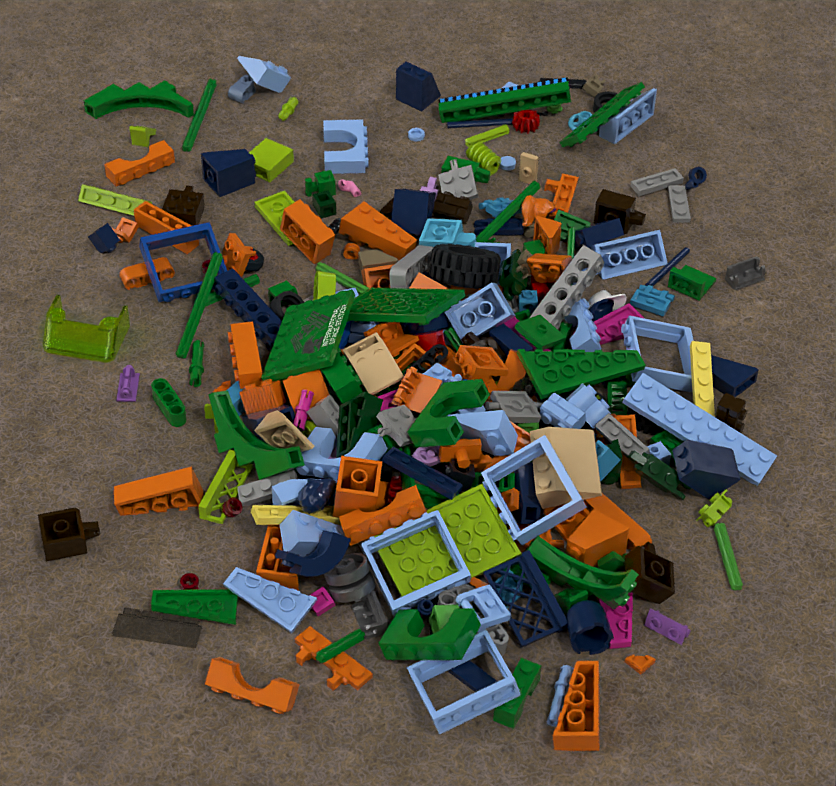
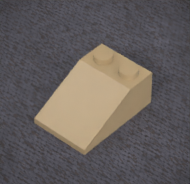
(281, 433)

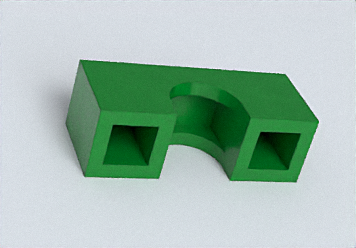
(527, 678)

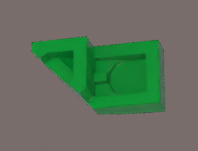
(612, 562)

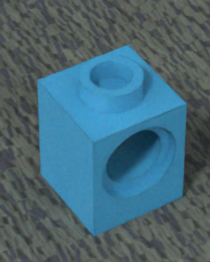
(528, 300)

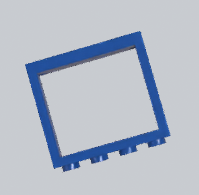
(172, 238)

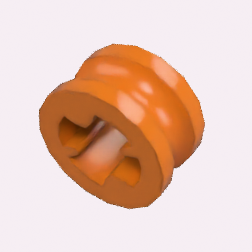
(351, 247)

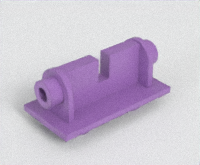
(128, 385)
(666, 626)

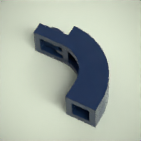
(322, 560)

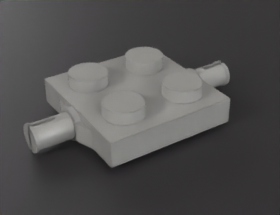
(459, 181)
(516, 405)
(396, 423)

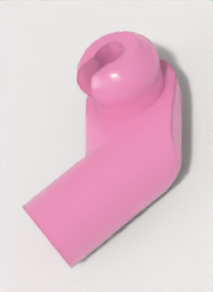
(349, 186)

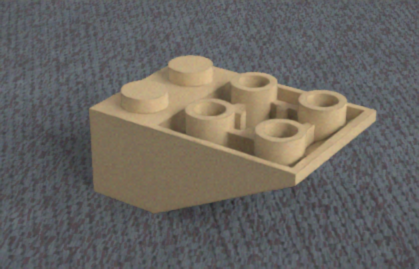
(373, 363)

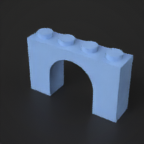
(350, 160)
(316, 460)

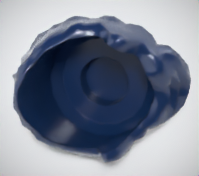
(316, 494)

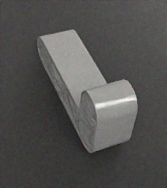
(406, 269)
(496, 632)

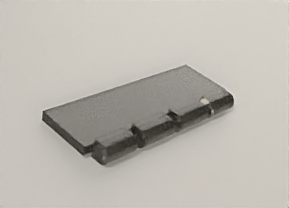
(153, 629)

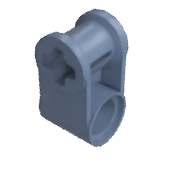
(242, 89)

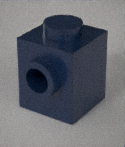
(104, 239)

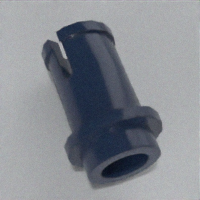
(425, 608)

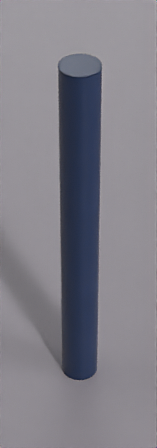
(479, 123)
(654, 280)

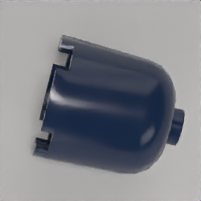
(588, 627)

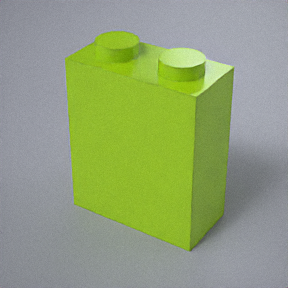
(271, 159)

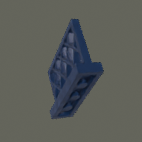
(543, 596)

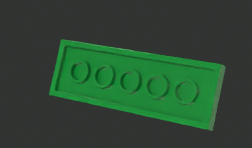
(601, 116)

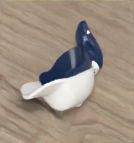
(605, 303)

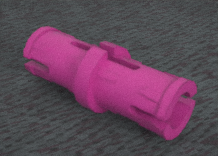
(302, 408)

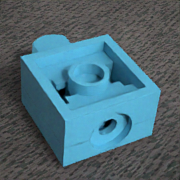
(445, 232)

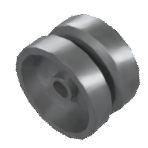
(350, 578)

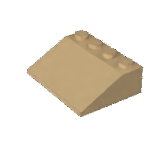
(579, 457)

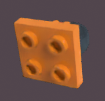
(241, 257)

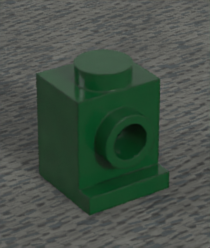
(324, 204)

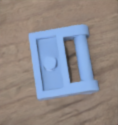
(488, 604)

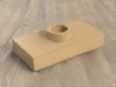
(528, 168)

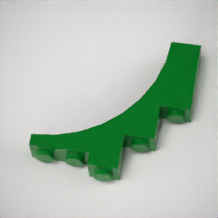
(115, 98)
(247, 447)
(606, 585)

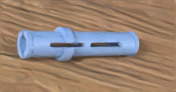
(561, 688)

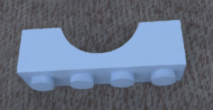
(585, 335)

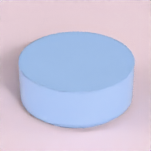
(416, 134)
(507, 163)

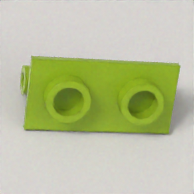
(719, 503)

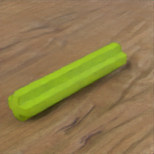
(488, 135)

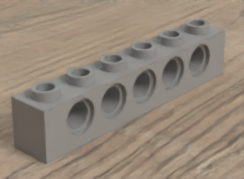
(573, 273)

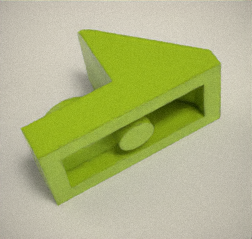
(141, 135)

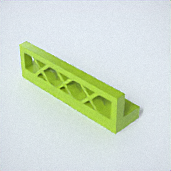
(109, 199)
(217, 486)

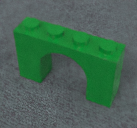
(433, 426)
(449, 643)

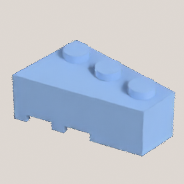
(303, 532)

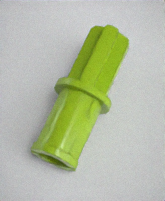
(288, 108)

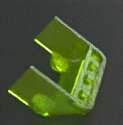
(82, 339)

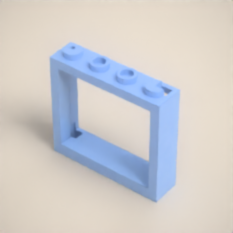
(666, 332)
(516, 461)
(408, 529)
(475, 703)

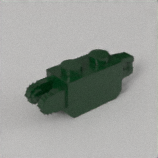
(509, 278)
(657, 473)

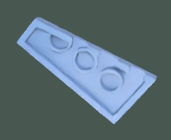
(277, 602)

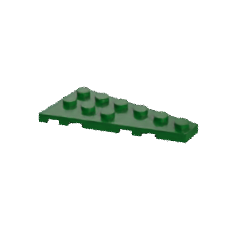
(569, 368)

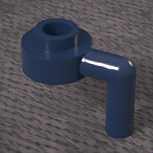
(693, 182)

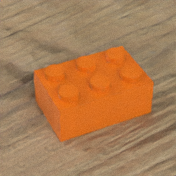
(307, 231)

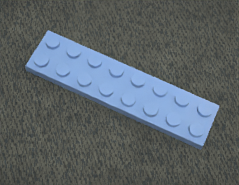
(693, 423)

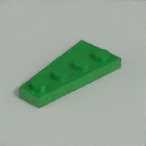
(211, 605)

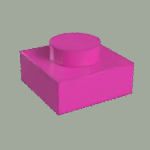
(324, 601)

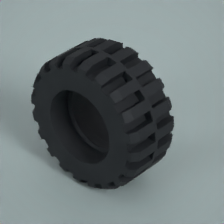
(464, 266)

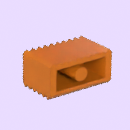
(262, 396)

